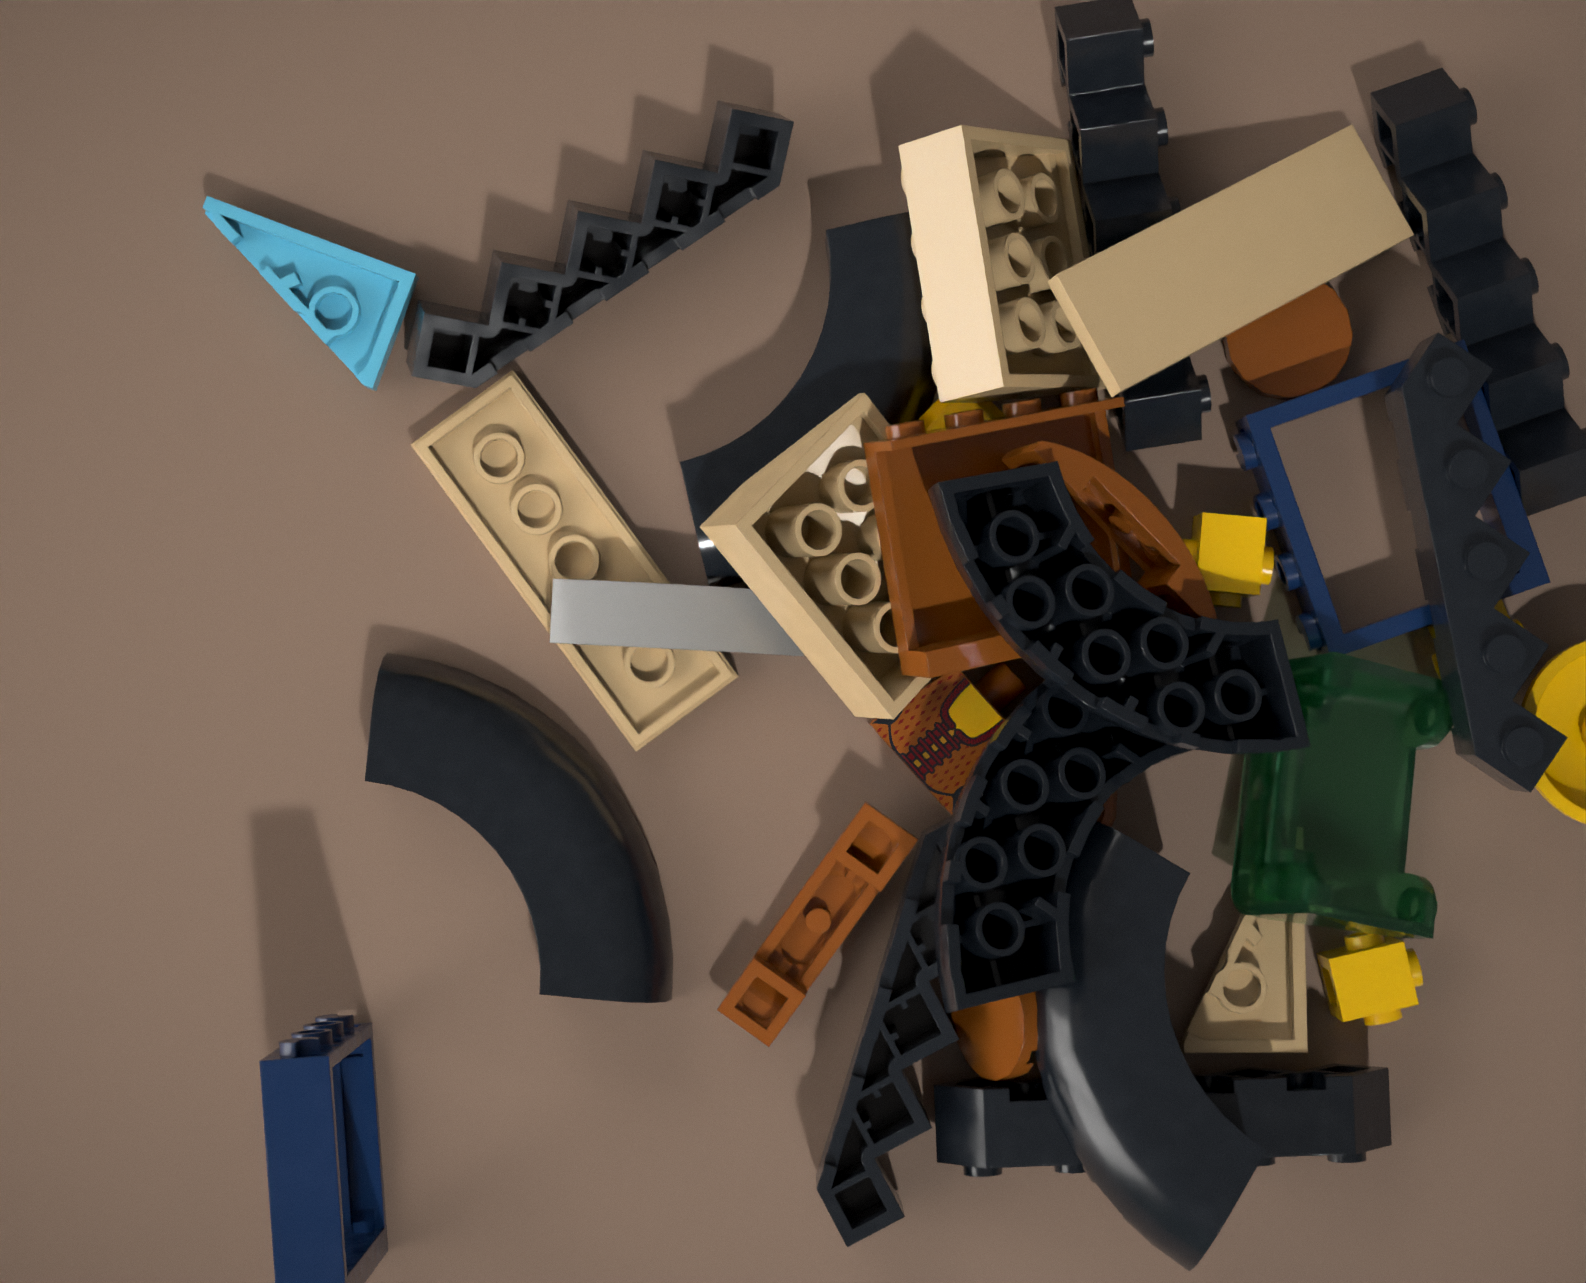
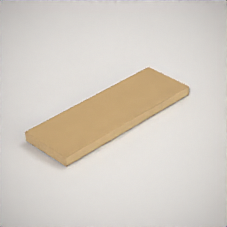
(1229, 259)
(552, 522)

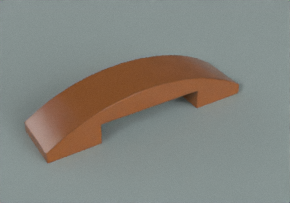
(1130, 522)
(816, 923)

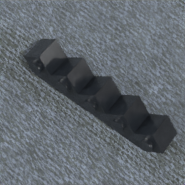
(1116, 154)
(602, 250)
(1480, 282)
(1467, 565)
(899, 1028)
(1288, 1112)

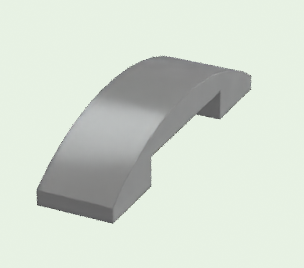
(665, 617)

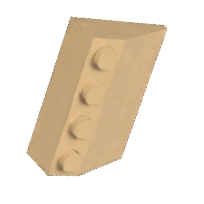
(988, 231)
(814, 558)

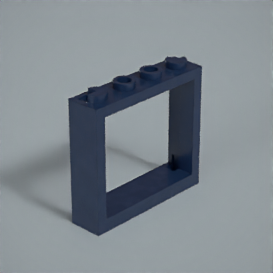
(1298, 563)
(324, 1153)

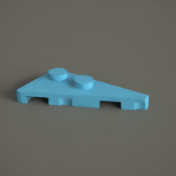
(338, 292)

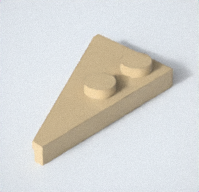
(1254, 993)

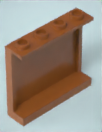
(931, 606)

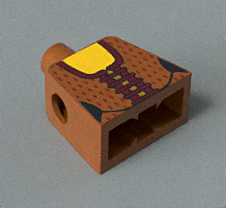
(949, 728)

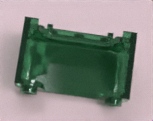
(1331, 821)

